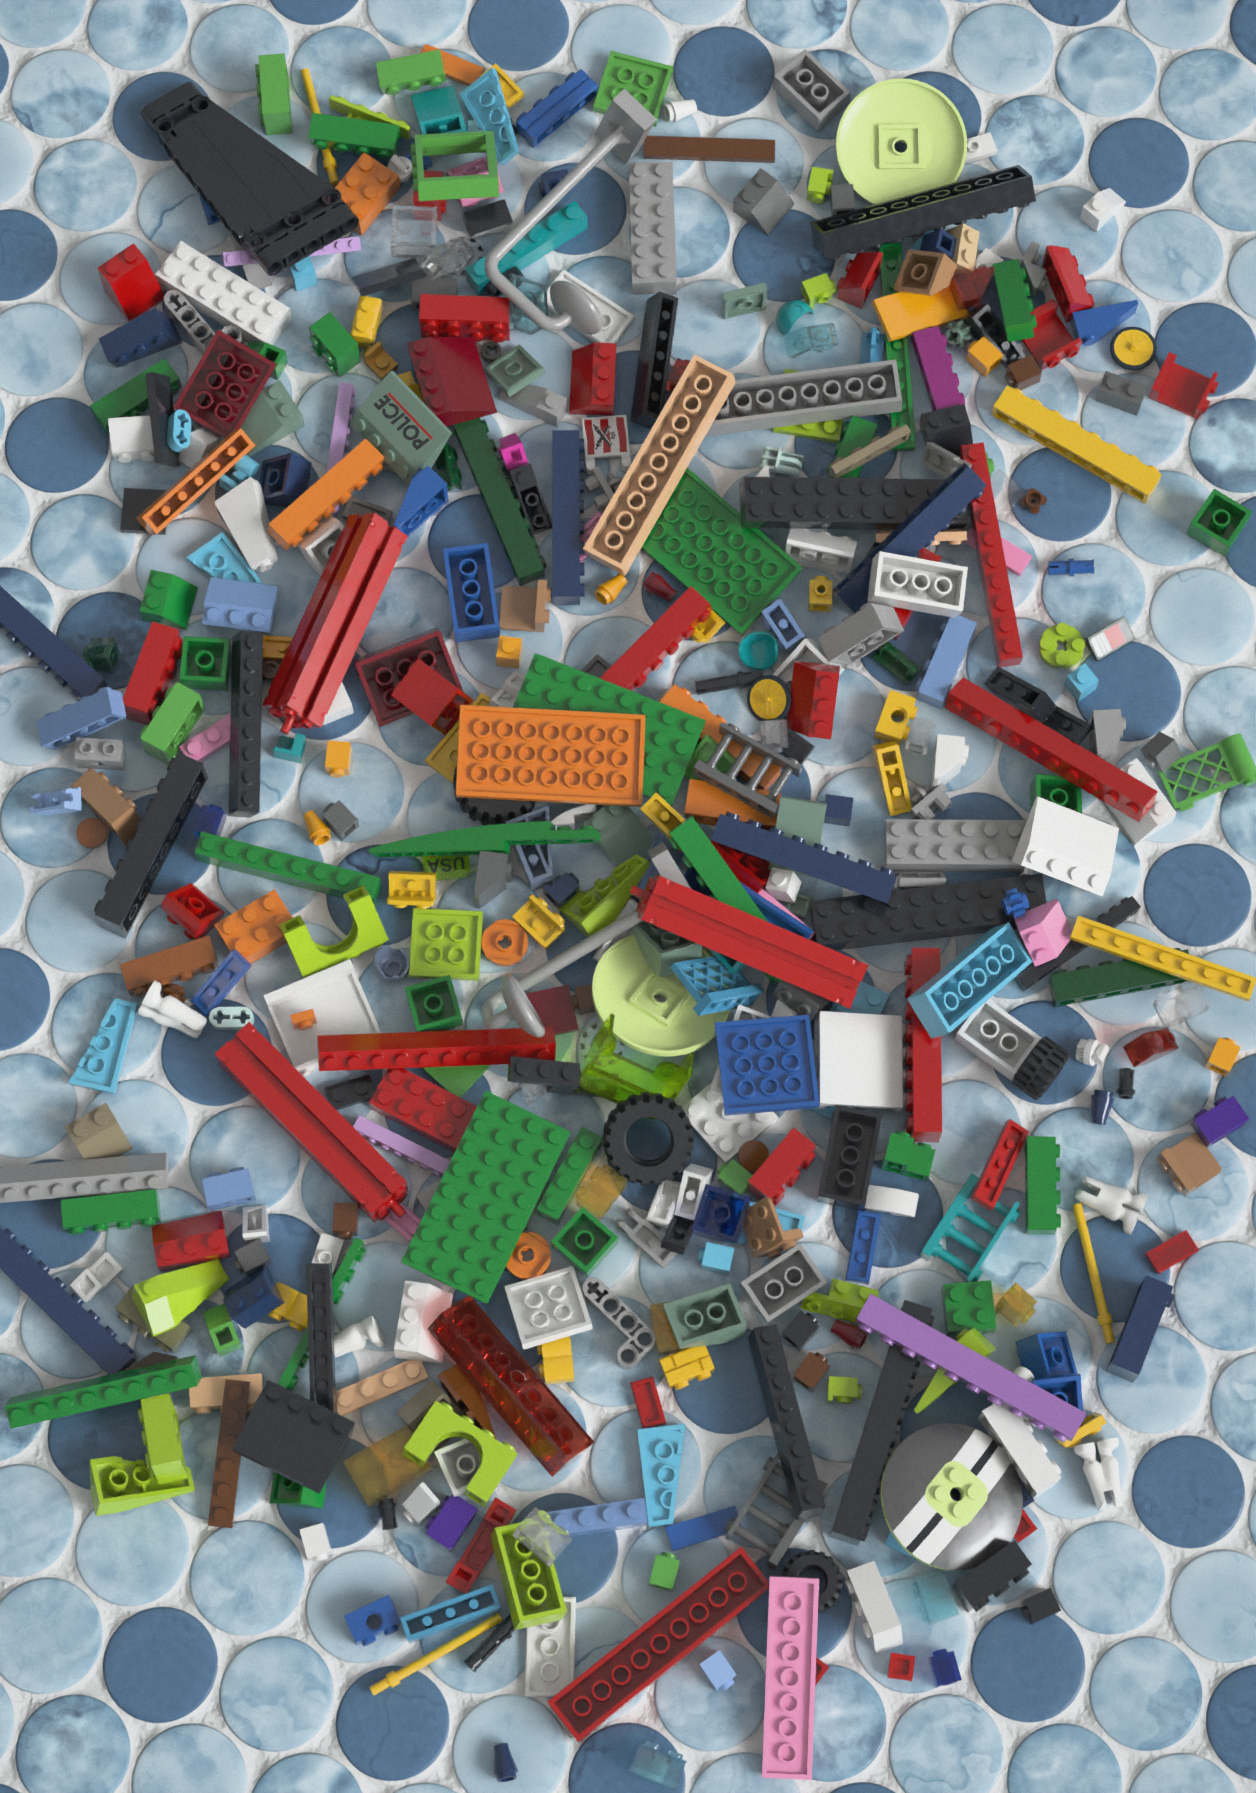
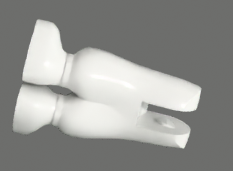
(171, 1012)
(1109, 1202)
(355, 1336)
(1104, 1474)

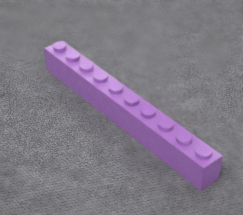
(971, 1368)

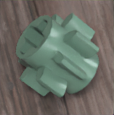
(960, 338)

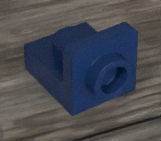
(550, 180)

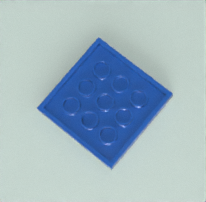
(766, 1065)

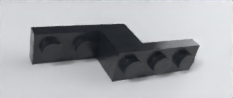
(1037, 705)
(557, 1075)

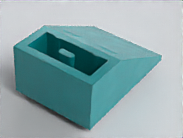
(438, 111)

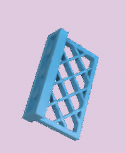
(721, 999)

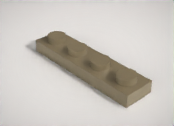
(875, 448)

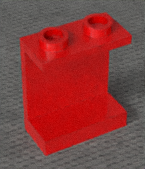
(1051, 338)
(1183, 388)

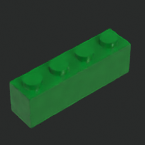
(354, 135)
(1013, 300)
(132, 396)
(856, 434)
(569, 1175)
(1040, 1185)
(110, 1211)

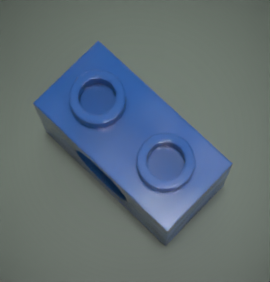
(358, 1620)

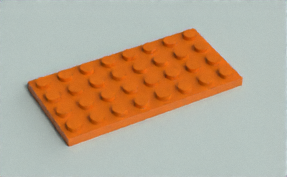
(550, 755)

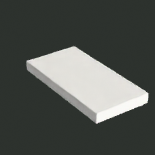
(614, 318)
(551, 1654)

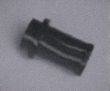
(1126, 1083)
(388, 1514)

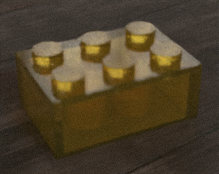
(383, 1468)

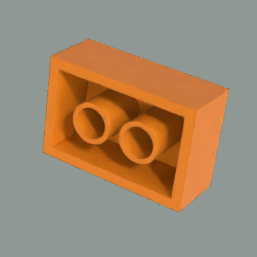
(368, 190)
(255, 928)

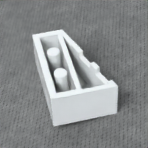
(874, 1606)

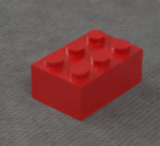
(782, 1167)

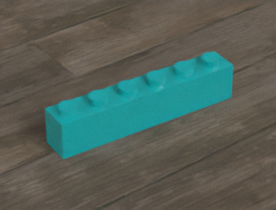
(534, 245)

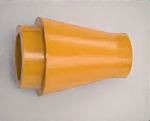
(609, 590)
(316, 828)

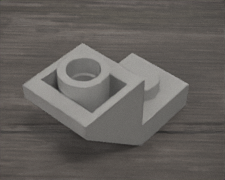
(1034, 273)

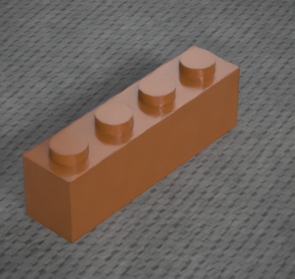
(170, 965)

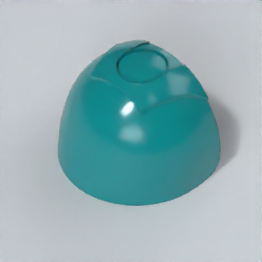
(790, 313)
(758, 650)

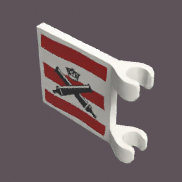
(606, 439)

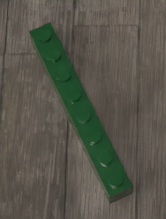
(499, 500)

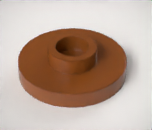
(92, 833)
(752, 1155)

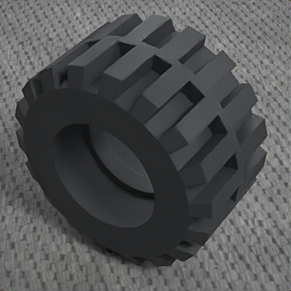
(1040, 1068)
(823, 1564)

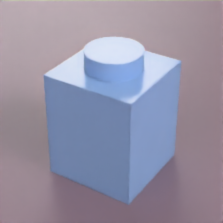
(718, 1671)

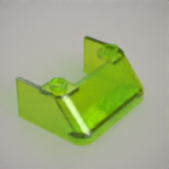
(619, 1077)

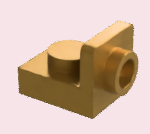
(379, 360)

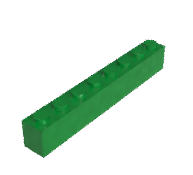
(283, 867)
(712, 869)
(103, 1391)

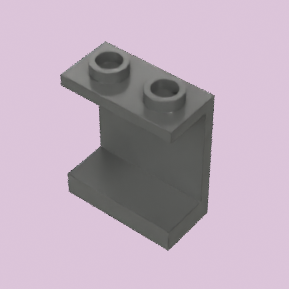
(799, 999)

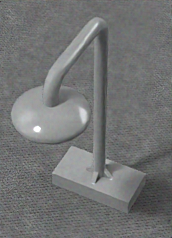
(623, 133)
(512, 992)

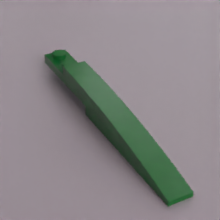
(486, 838)

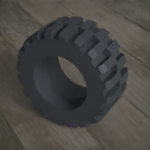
(491, 810)
(654, 1170)

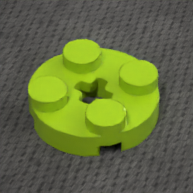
(1064, 634)

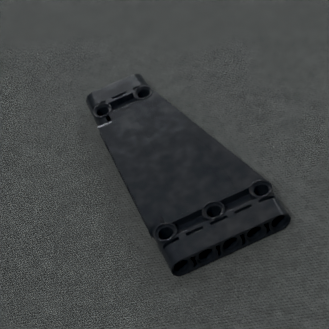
(247, 181)

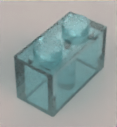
(935, 1596)

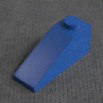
(1097, 322)

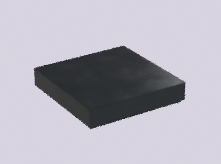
(134, 503)

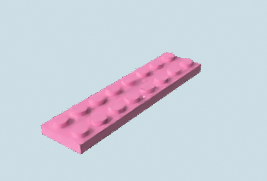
(790, 1677)

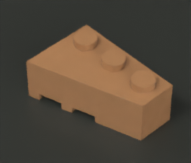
(108, 804)

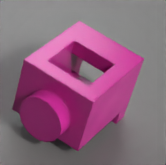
(512, 451)

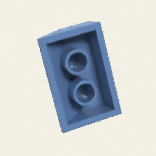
(240, 605)

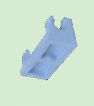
(57, 802)

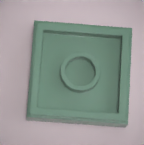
(744, 301)
(514, 370)

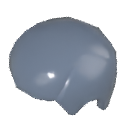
(391, 963)

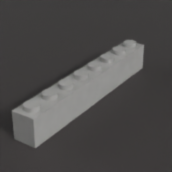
(84, 1177)

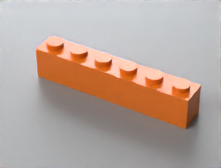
(195, 481)
(326, 494)
(681, 699)

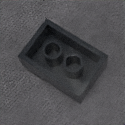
(992, 1577)

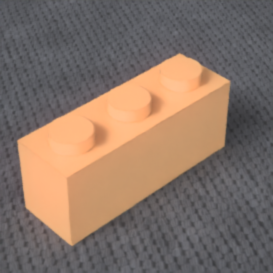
(210, 1392)

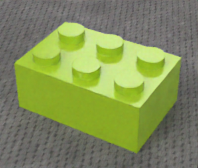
(162, 1439)

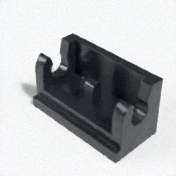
(487, 217)

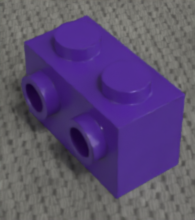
(1219, 1121)
(450, 1522)

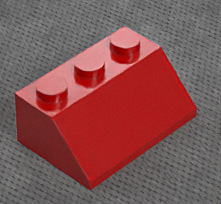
(1066, 281)
(593, 380)
(813, 699)
(747, 868)
(190, 1241)

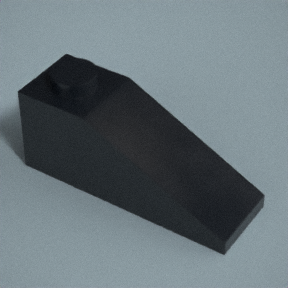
(987, 324)

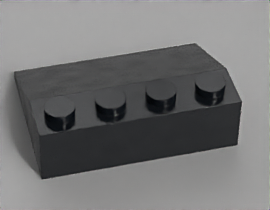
(294, 1436)

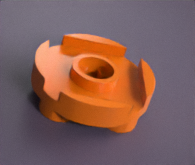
(504, 956)
(540, 1261)

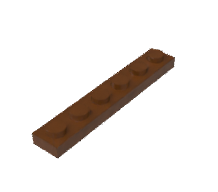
(228, 1462)

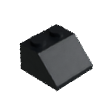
(947, 428)

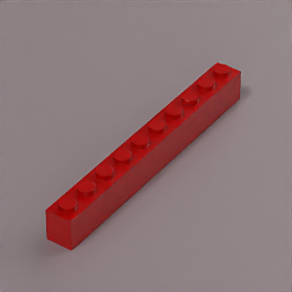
(992, 563)
(1051, 749)
(431, 1049)

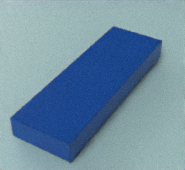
(221, 982)
(863, 1247)
(700, 1528)

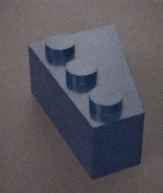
(140, 338)

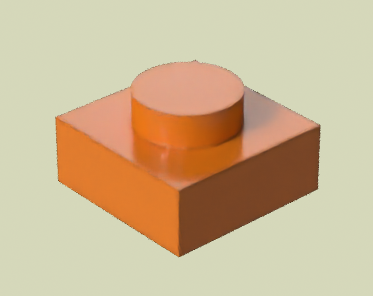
(303, 1020)

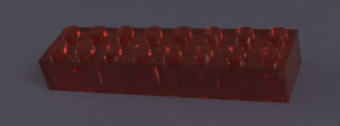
(510, 1385)

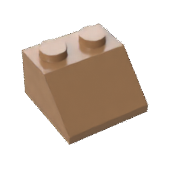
(924, 273)

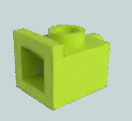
(819, 184)
(818, 289)
(843, 1389)

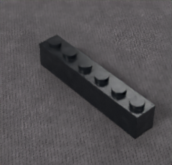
(654, 359)

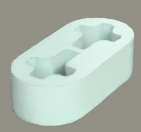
(230, 1012)

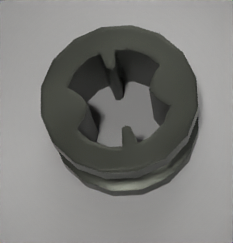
(491, 345)

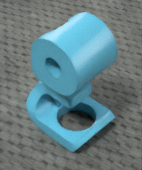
(243, 469)

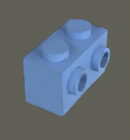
(784, 624)
(228, 1188)

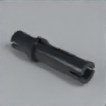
(722, 683)
(490, 1644)

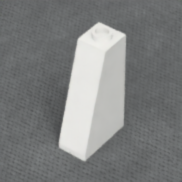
(248, 522)

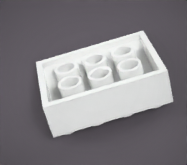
(1067, 846)

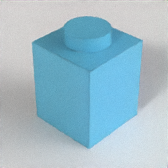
(303, 274)
(1081, 682)
(716, 1258)

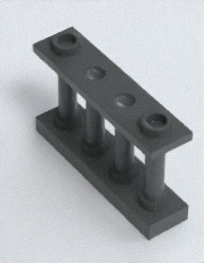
(747, 792)
(787, 1532)

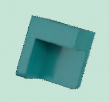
(290, 748)

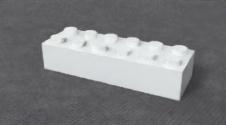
(223, 295)

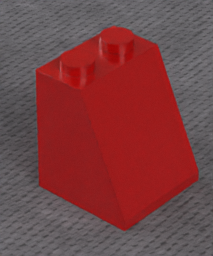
(130, 283)
(431, 696)

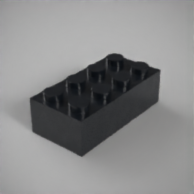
(849, 1158)

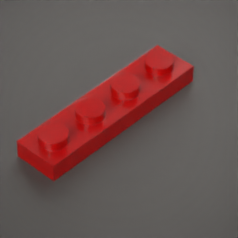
(999, 1164)

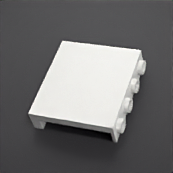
(337, 1006)
(859, 1060)

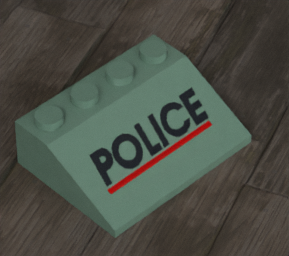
(400, 427)

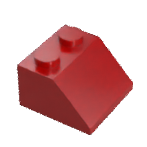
(860, 278)

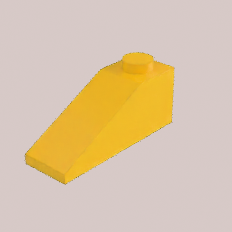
(892, 777)
(661, 814)

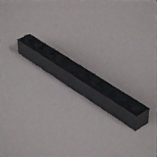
(1113, 918)

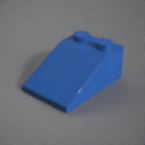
(423, 498)

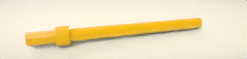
(329, 162)
(1104, 1318)
(393, 1678)

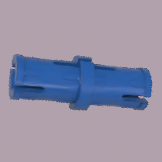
(1071, 567)

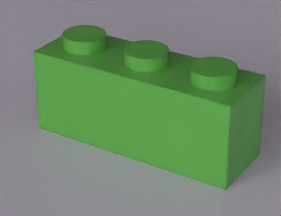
(411, 72)

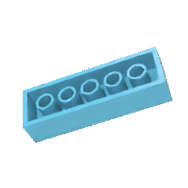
(969, 980)

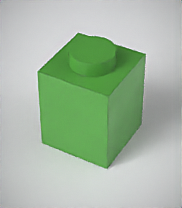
(733, 1177)
(664, 1571)

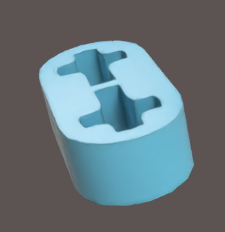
(176, 429)

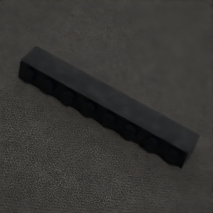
(245, 724)
(786, 1422)

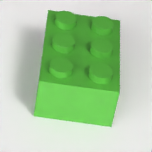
(273, 94)
(172, 723)

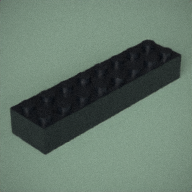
(150, 845)

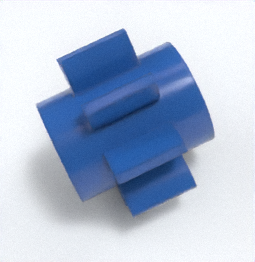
(1015, 903)

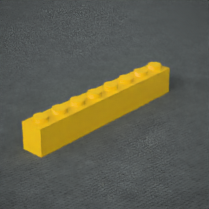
(1076, 444)

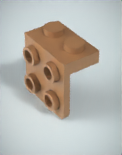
(525, 607)
(1189, 1164)
(765, 1231)

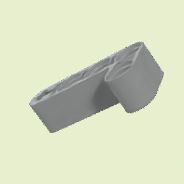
(197, 324)
(615, 1318)

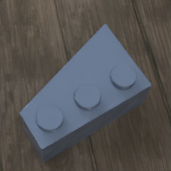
(535, 859)

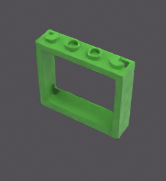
(455, 186)

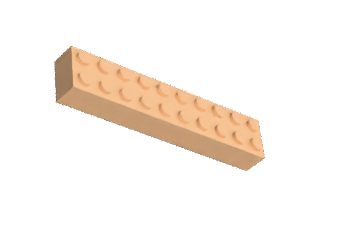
(659, 465)

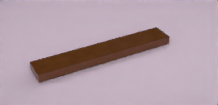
(709, 149)

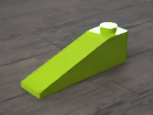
(605, 900)
(175, 1294)
(939, 1383)
(128, 1484)

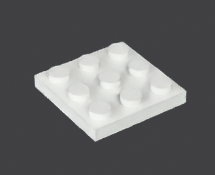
(723, 1132)
(548, 1307)

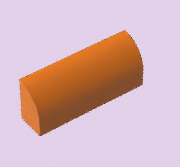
(708, 802)

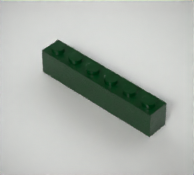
(1106, 981)

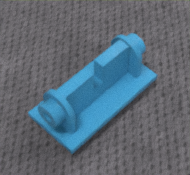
(872, 346)

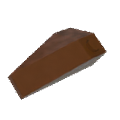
(466, 1396)

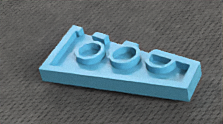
(488, 108)
(105, 1056)
(660, 1465)

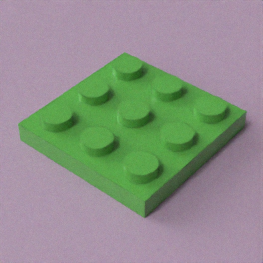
(640, 77)

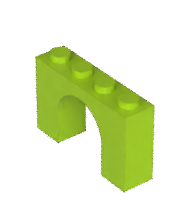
(365, 934)
(444, 1423)

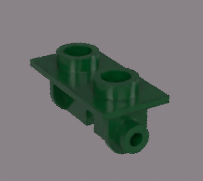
(447, 460)
(896, 662)

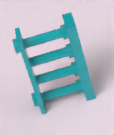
(947, 1229)

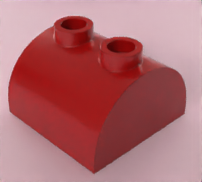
(192, 911)

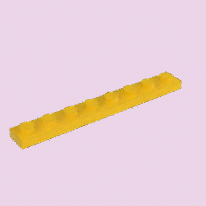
(1163, 958)

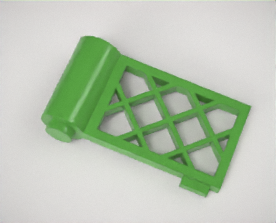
(1238, 765)

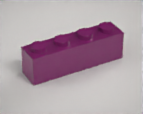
(936, 368)

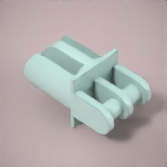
(785, 462)

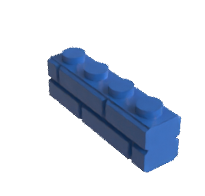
(556, 108)

